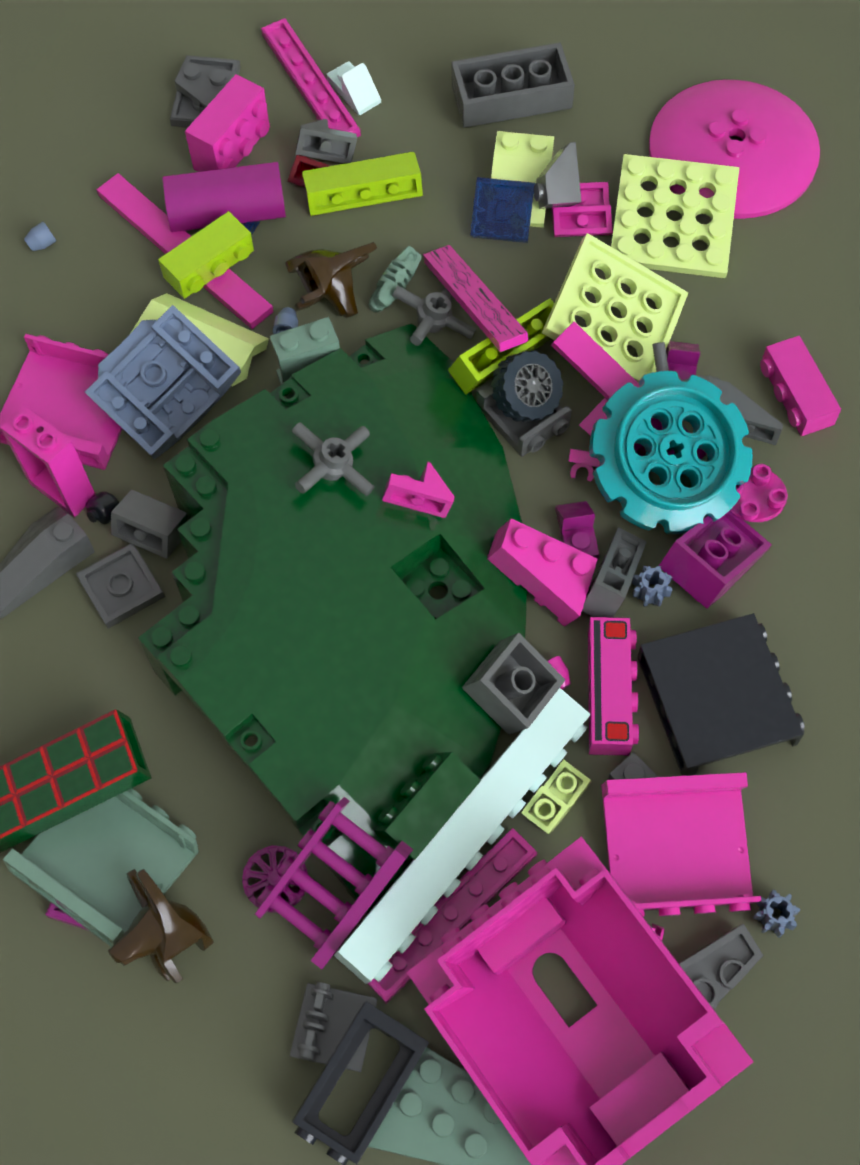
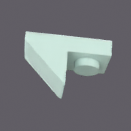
(355, 86)

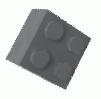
(513, 684)

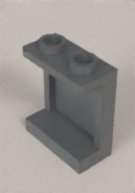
(523, 435)

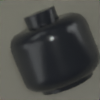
(100, 507)

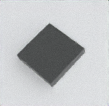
(120, 585)

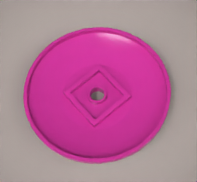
(776, 150)

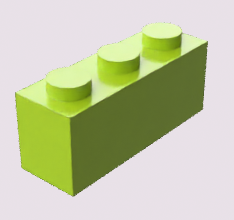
(206, 255)

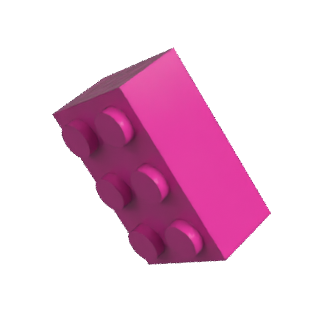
(228, 126)

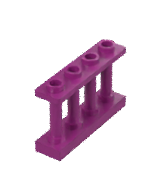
(366, 886)

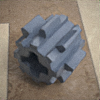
(655, 577)
(786, 917)

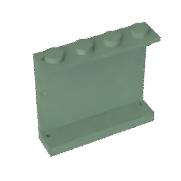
(87, 858)

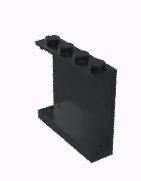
(719, 692)

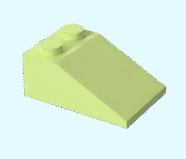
(523, 159)

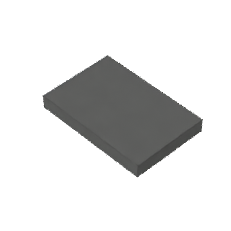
(184, 109)

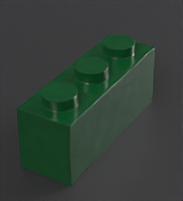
(426, 803)

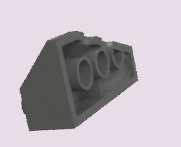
(40, 557)

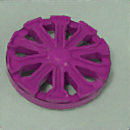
(270, 874)

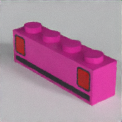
(611, 686)

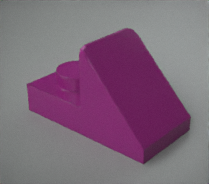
(683, 358)
(577, 527)

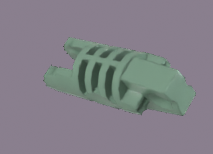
(397, 274)

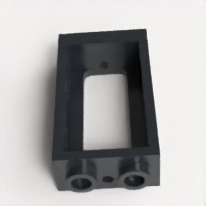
(354, 1144)

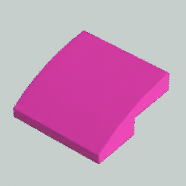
(589, 216)

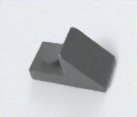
(324, 143)

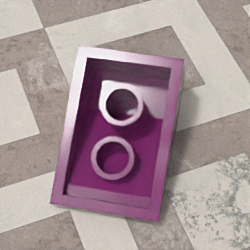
(714, 557)

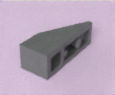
(759, 422)
(614, 575)

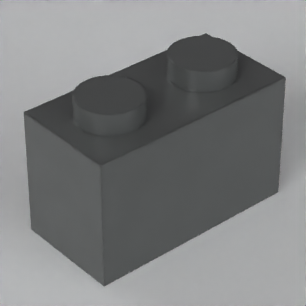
(148, 523)

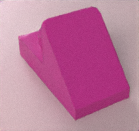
(427, 495)

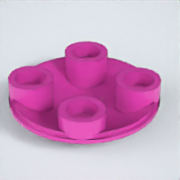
(761, 496)

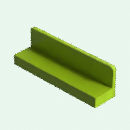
(362, 183)

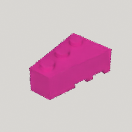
(544, 567)

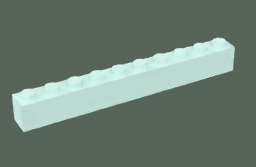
(460, 839)

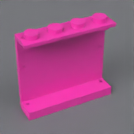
(54, 388)
(679, 842)

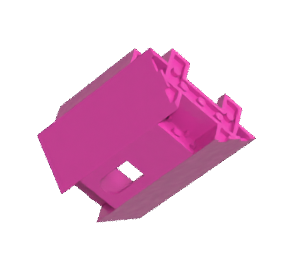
(618, 1071)

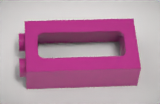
(48, 460)

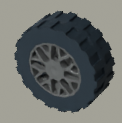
(527, 386)

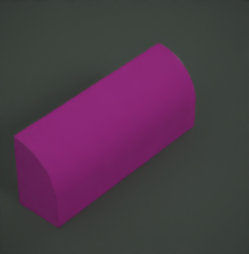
(204, 196)

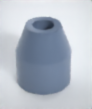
(39, 237)
(285, 320)

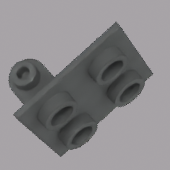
(323, 1022)

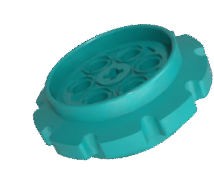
(625, 474)

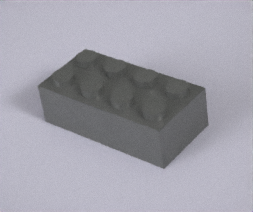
(512, 84)

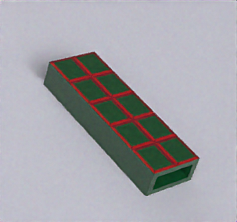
(69, 777)

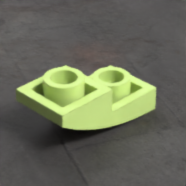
(556, 797)

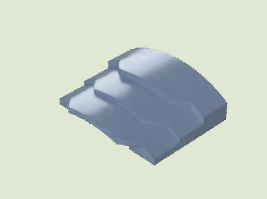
(162, 381)

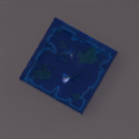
(502, 210)

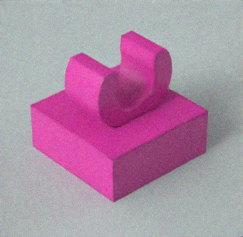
(582, 459)

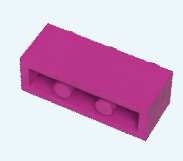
(800, 386)

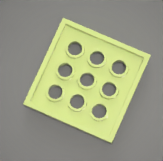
(692, 177)
(608, 293)

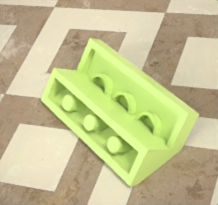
(234, 340)

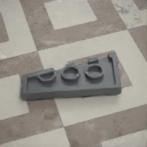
(722, 964)

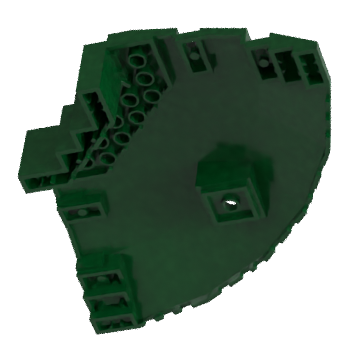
(317, 607)

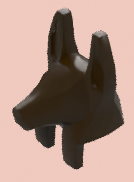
(329, 276)
(159, 929)

